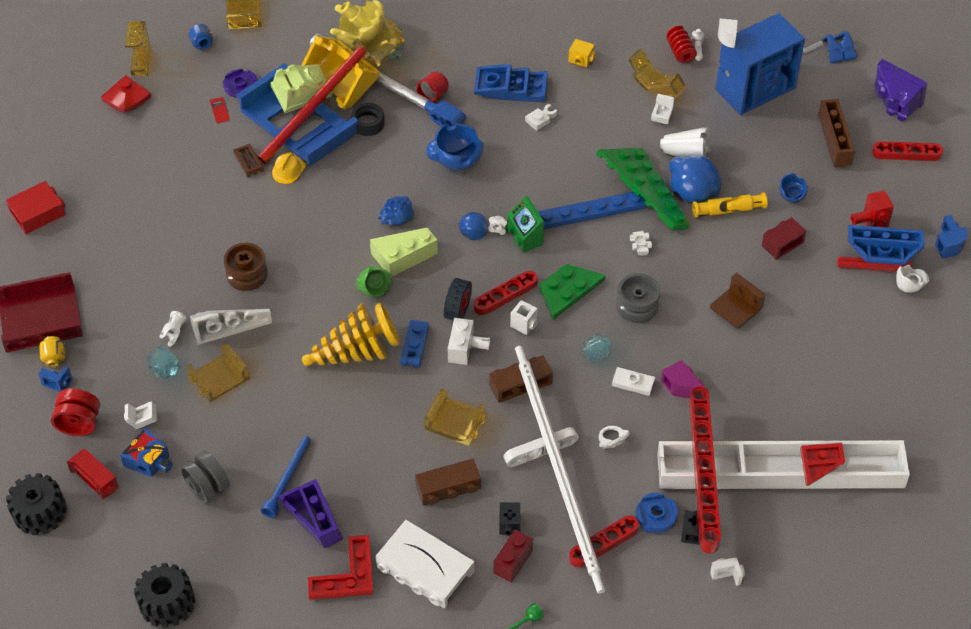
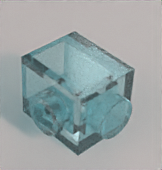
(163, 363)

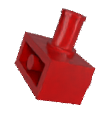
(876, 212)

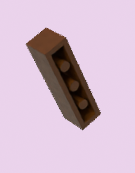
(836, 133)

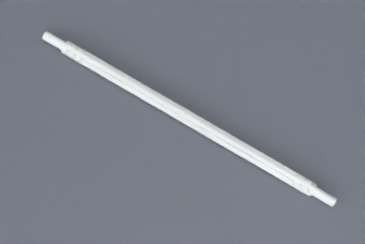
(560, 471)

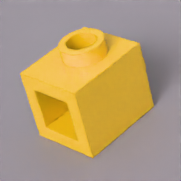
(581, 53)

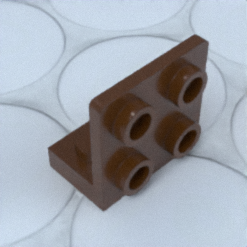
(739, 301)

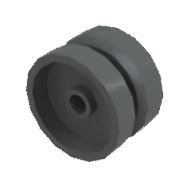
(638, 297)
(204, 476)

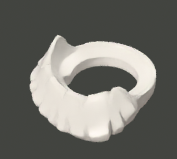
(606, 443)

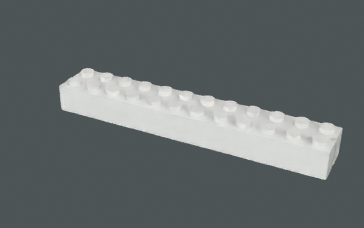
(781, 467)

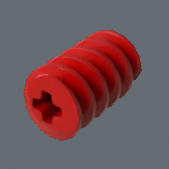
(681, 44)

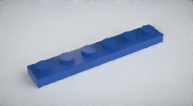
(592, 209)

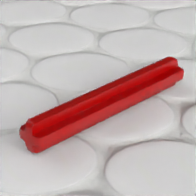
(860, 263)

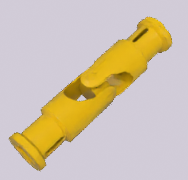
(740, 203)

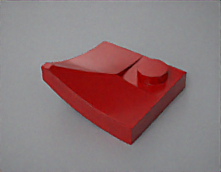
(126, 95)

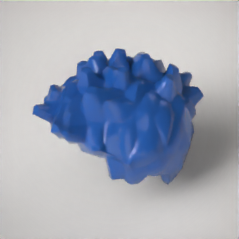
(397, 211)

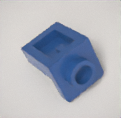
(54, 380)

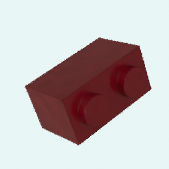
(783, 238)
(513, 555)

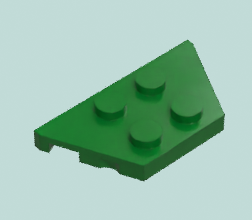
(568, 287)

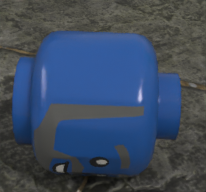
(200, 36)

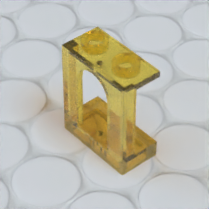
(138, 39)

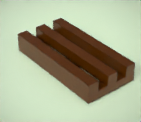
(248, 172)

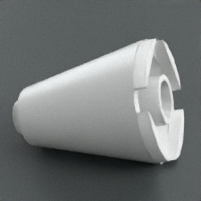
(687, 143)

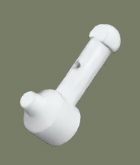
(697, 39)

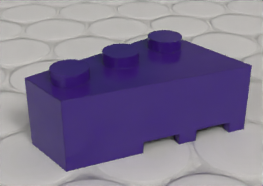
(312, 511)

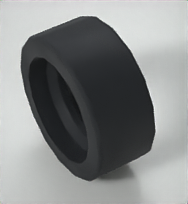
(373, 128)

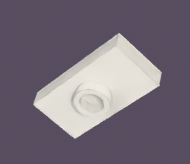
(633, 381)

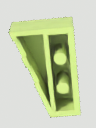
(403, 249)

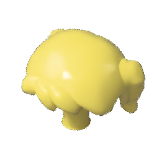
(358, 22)

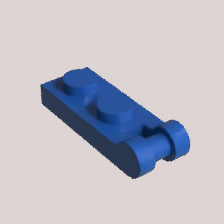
(414, 343)

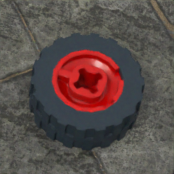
(457, 299)

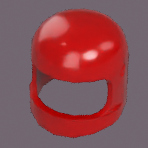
(437, 82)

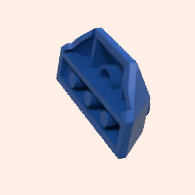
(885, 244)

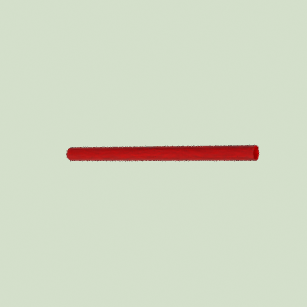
(311, 105)

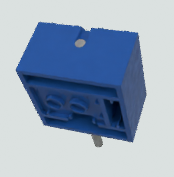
(761, 63)

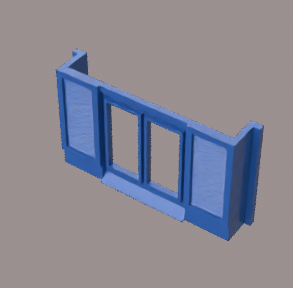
(261, 105)

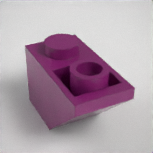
(680, 379)

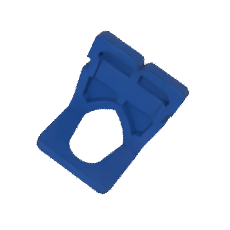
(842, 50)

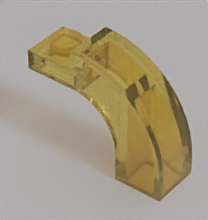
(652, 79)

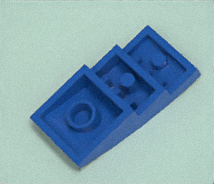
(511, 84)

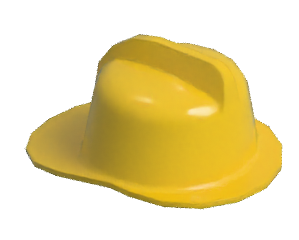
(288, 168)

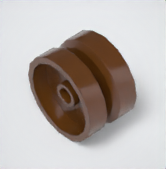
(245, 266)

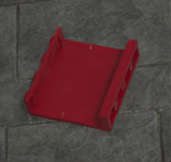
(39, 311)

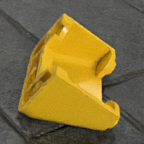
(330, 56)

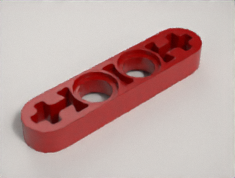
(907, 153)
(507, 294)
(607, 544)

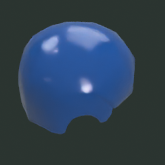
(793, 188)
(473, 225)

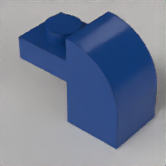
(952, 239)

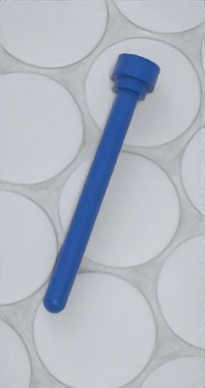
(270, 506)

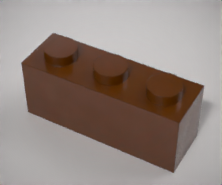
(509, 383)
(448, 482)

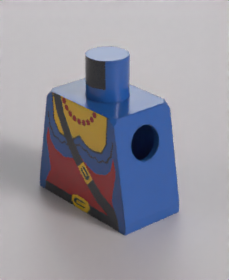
(146, 454)

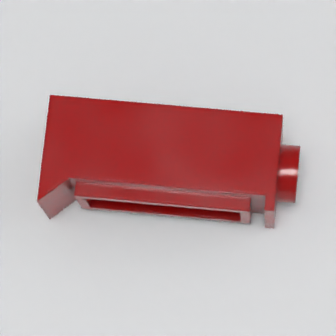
(93, 473)

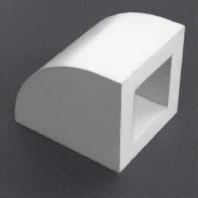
(727, 32)

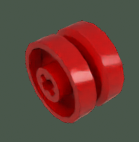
(75, 412)

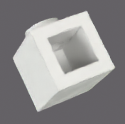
(524, 317)

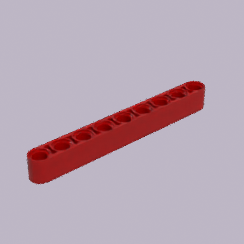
(704, 476)

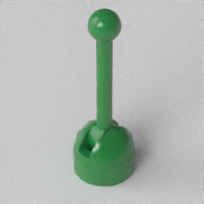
(533, 614)

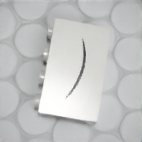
(424, 563)

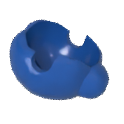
(455, 147)
(694, 178)

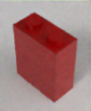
(36, 207)

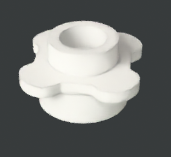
(497, 220)

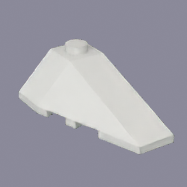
(223, 323)

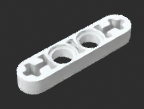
(537, 448)

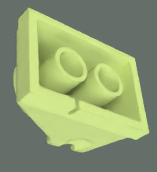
(297, 85)

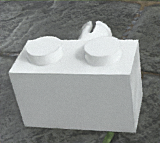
(462, 340)

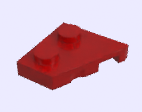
(821, 460)

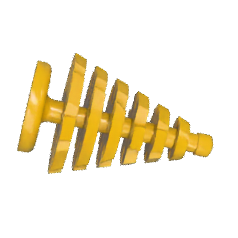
(365, 337)

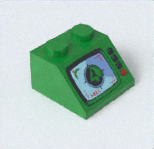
(525, 225)

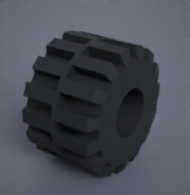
(36, 504)
(164, 595)

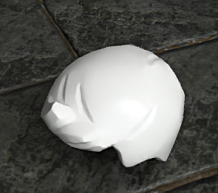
(911, 279)

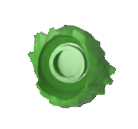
(374, 281)

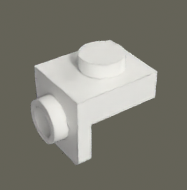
(663, 109)
(141, 415)
(728, 567)

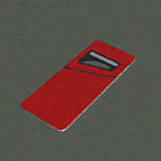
(219, 110)

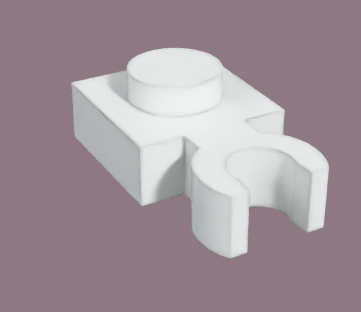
(539, 119)

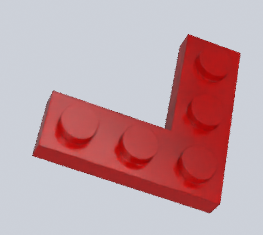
(355, 583)

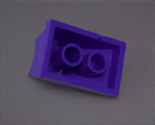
(899, 90)

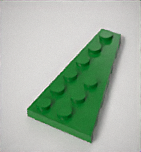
(644, 180)

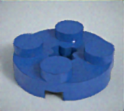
(653, 523)

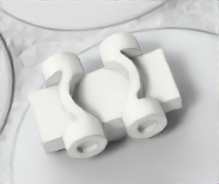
(640, 243)

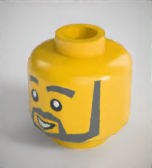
(52, 351)

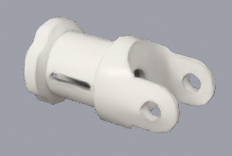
(172, 328)

